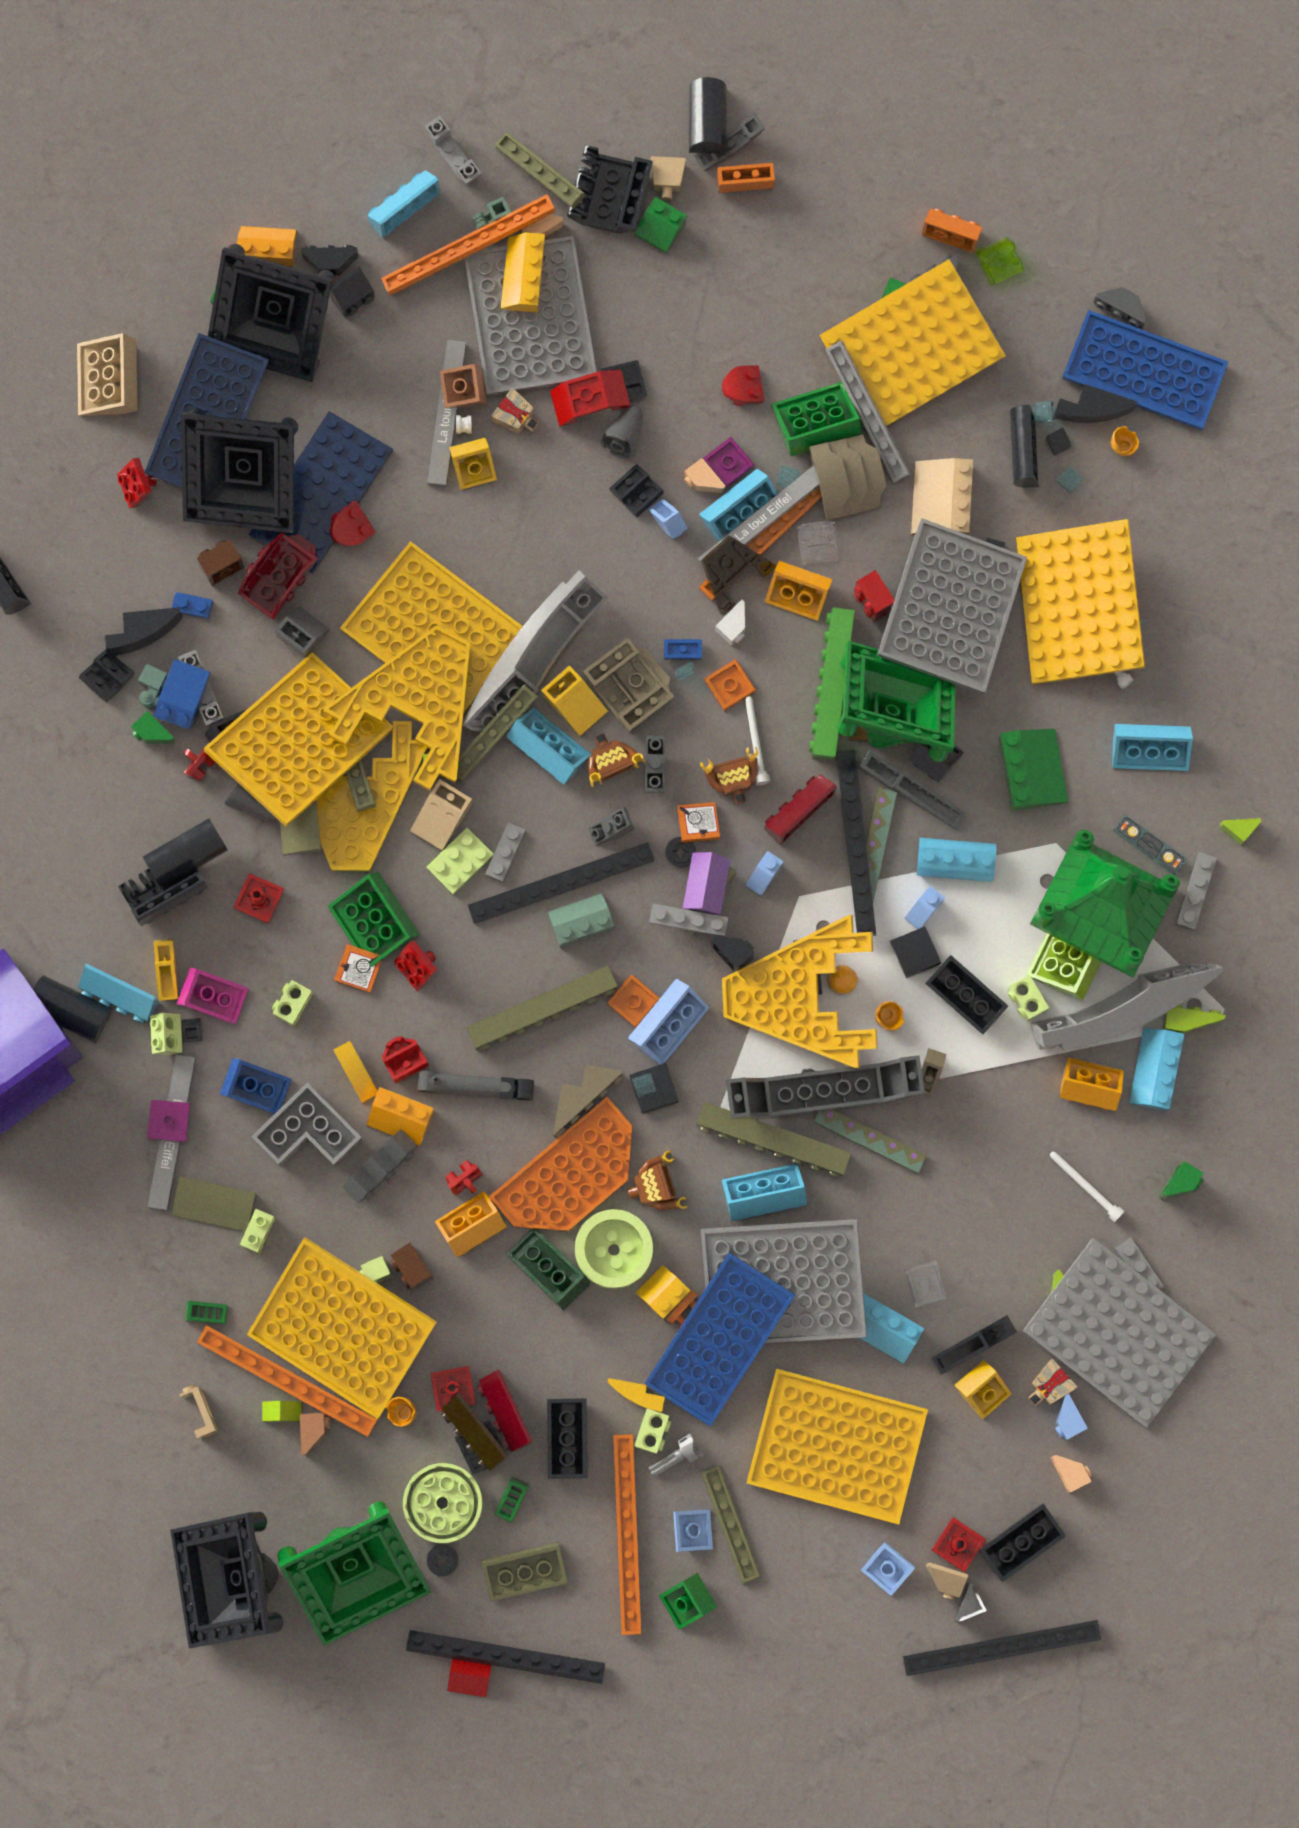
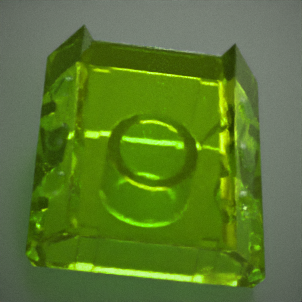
(999, 260)

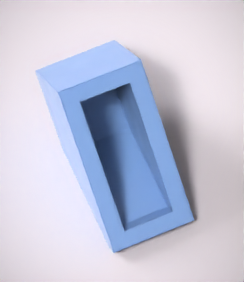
(668, 518)
(764, 873)
(924, 907)
(1069, 1419)

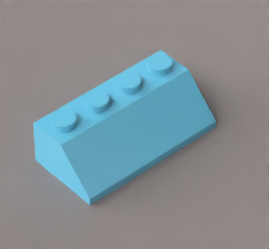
(404, 203)
(738, 504)
(548, 745)
(1152, 747)
(118, 993)
(1156, 1068)
(764, 1192)
(889, 1330)

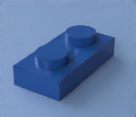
(193, 605)
(682, 649)

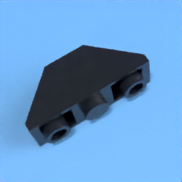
(330, 257)

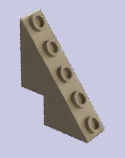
(576, 1099)

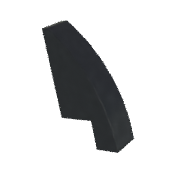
(1094, 406)
(142, 629)
(974, 1344)

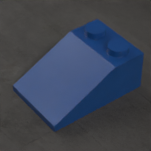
(182, 694)
(255, 1086)

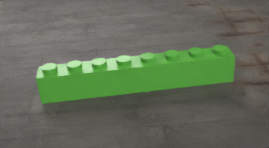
(832, 687)

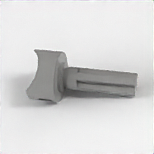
(687, 1450)

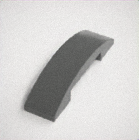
(735, 142)

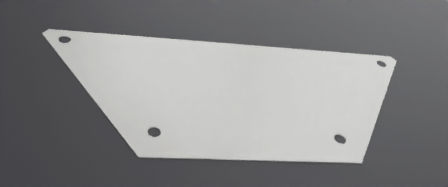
(983, 930)

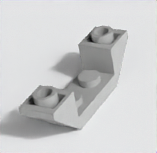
(451, 152)
(209, 707)

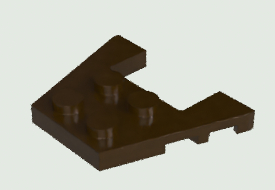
(727, 563)

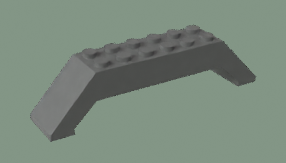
(825, 1090)

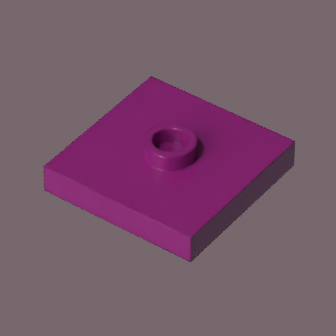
(729, 462)
(168, 1120)

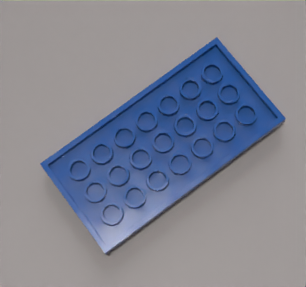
(1146, 369)
(719, 1339)

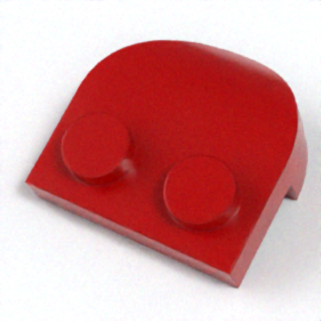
(743, 385)
(350, 526)
(403, 1058)

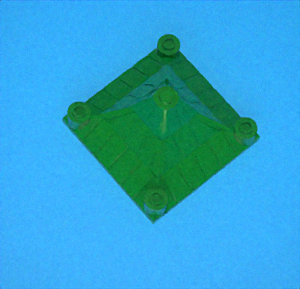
(896, 703)
(1104, 905)
(354, 1575)

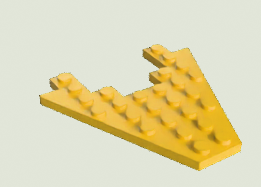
(423, 683)
(353, 837)
(783, 998)

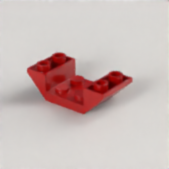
(589, 395)

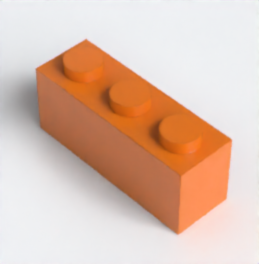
(745, 177)

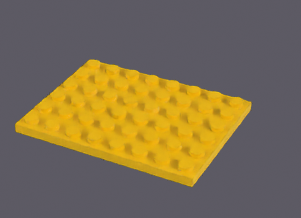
(917, 342)
(418, 596)
(1081, 602)
(284, 745)
(341, 1328)
(837, 1446)

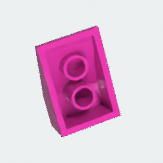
(212, 995)

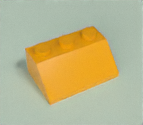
(269, 244)
(798, 590)
(1091, 1084)
(395, 1112)
(470, 1224)

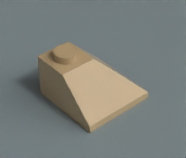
(947, 1580)

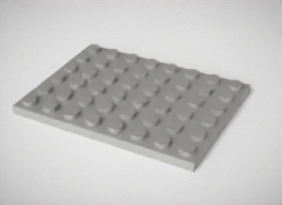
(531, 347)
(952, 606)
(809, 1259)
(1119, 1332)

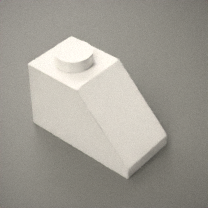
(733, 624)

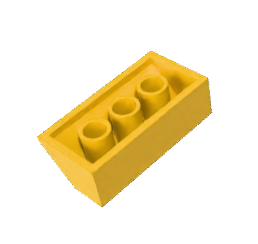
(523, 272)

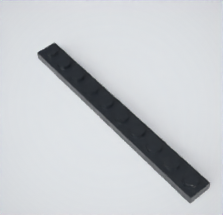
(856, 842)
(561, 883)
(1001, 1648)
(505, 1657)

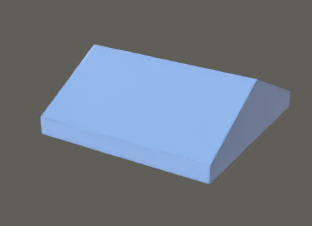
(693, 1530)
(888, 1568)

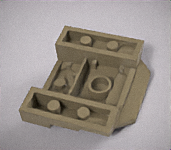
(848, 476)
(629, 683)

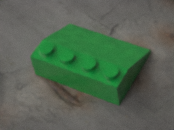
(816, 418)
(1032, 768)
(373, 918)

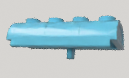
(956, 859)

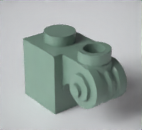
(495, 210)
(153, 680)

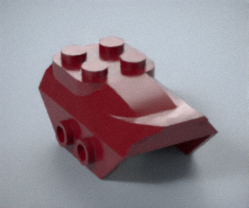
(278, 573)

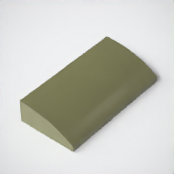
(302, 833)
(213, 1204)
(524, 1571)

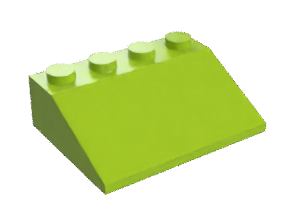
(1064, 968)

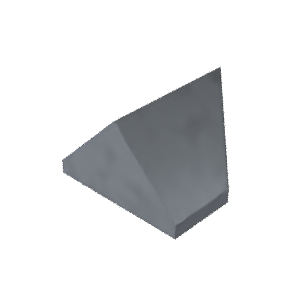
(970, 1604)

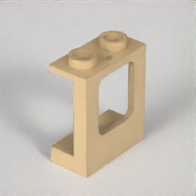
(211, 1427)

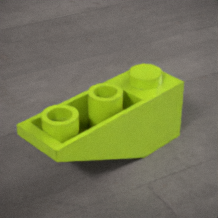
(1187, 1020)

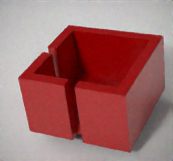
(874, 596)

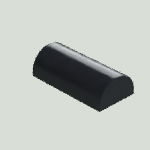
(707, 116)
(1024, 447)
(11, 595)
(185, 853)
(966, 994)
(73, 1009)
(567, 1438)
(1022, 1542)

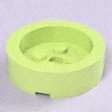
(609, 1229)
(463, 1506)

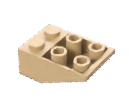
(441, 815)

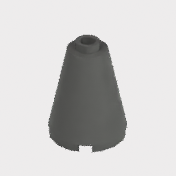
(623, 433)
(244, 802)

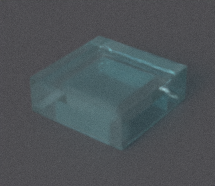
(1043, 411)
(787, 476)
(1070, 479)
(685, 670)
(644, 1085)

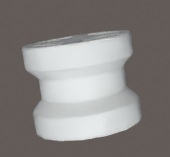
(463, 424)

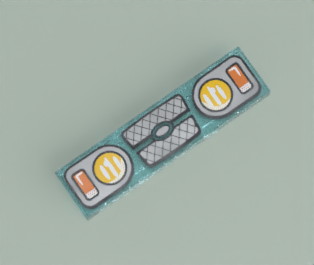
(1150, 844)

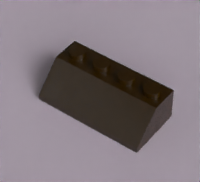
(474, 1432)

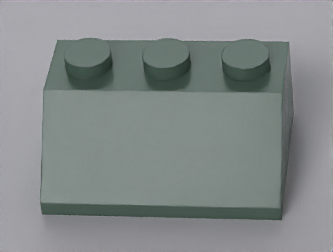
(581, 920)

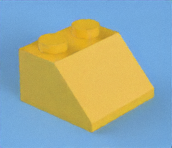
(473, 463)
(663, 1292)
(983, 1389)

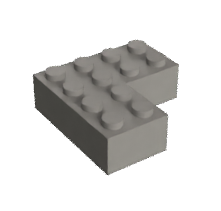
(305, 1119)

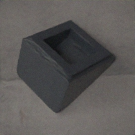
(1058, 441)
(191, 1030)

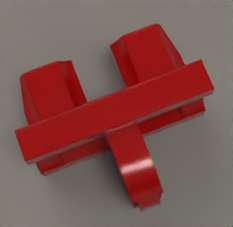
(193, 769)
(469, 1175)

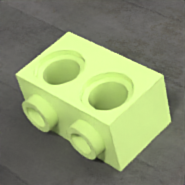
(1033, 996)
(297, 1005)
(166, 1033)
(257, 1231)
(376, 1270)
(648, 1430)

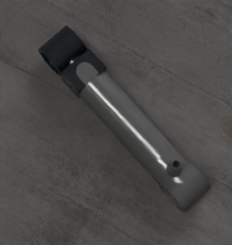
(475, 1085)

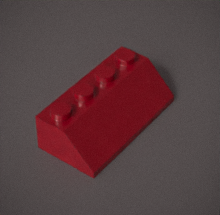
(800, 809)
(505, 1411)

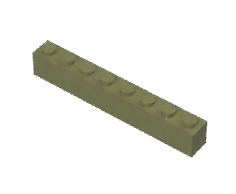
(541, 1008)
(774, 1139)

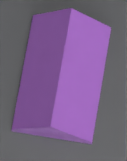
(706, 883)

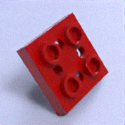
(135, 483)
(254, 887)
(416, 965)
(441, 1380)
(972, 1541)

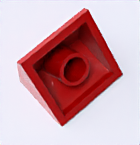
(469, 1678)

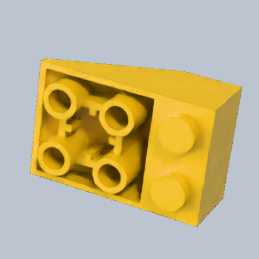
(574, 700)

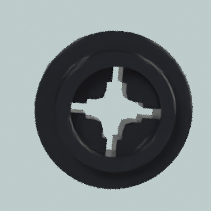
(673, 857)
(442, 1550)

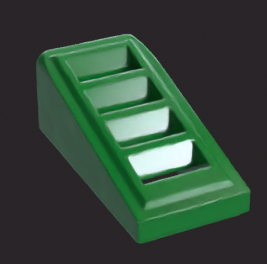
(188, 1314)
(520, 1484)

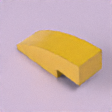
(166, 969)
(355, 1071)
(637, 1394)

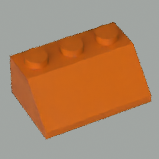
(951, 230)

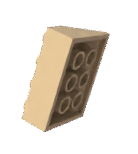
(107, 376)
(943, 493)

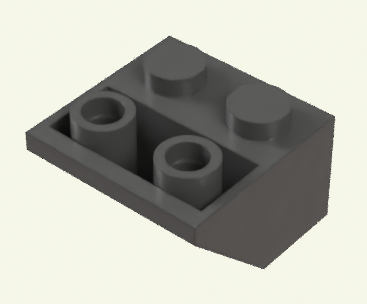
(301, 631)

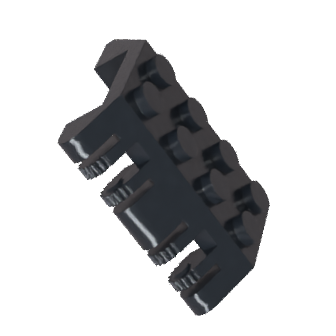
(611, 190)
(154, 901)

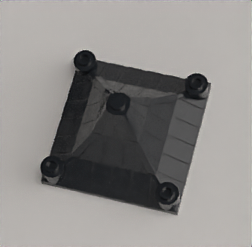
(271, 311)
(238, 471)
(225, 1580)

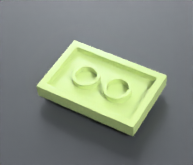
(459, 861)

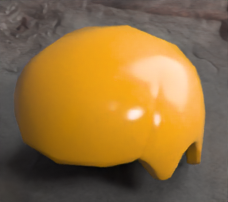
(1124, 441)
(842, 981)
(889, 1016)
(401, 1411)

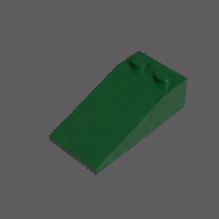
(548, 1268)

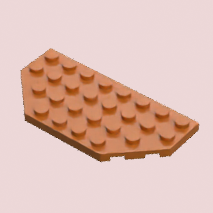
(570, 1174)

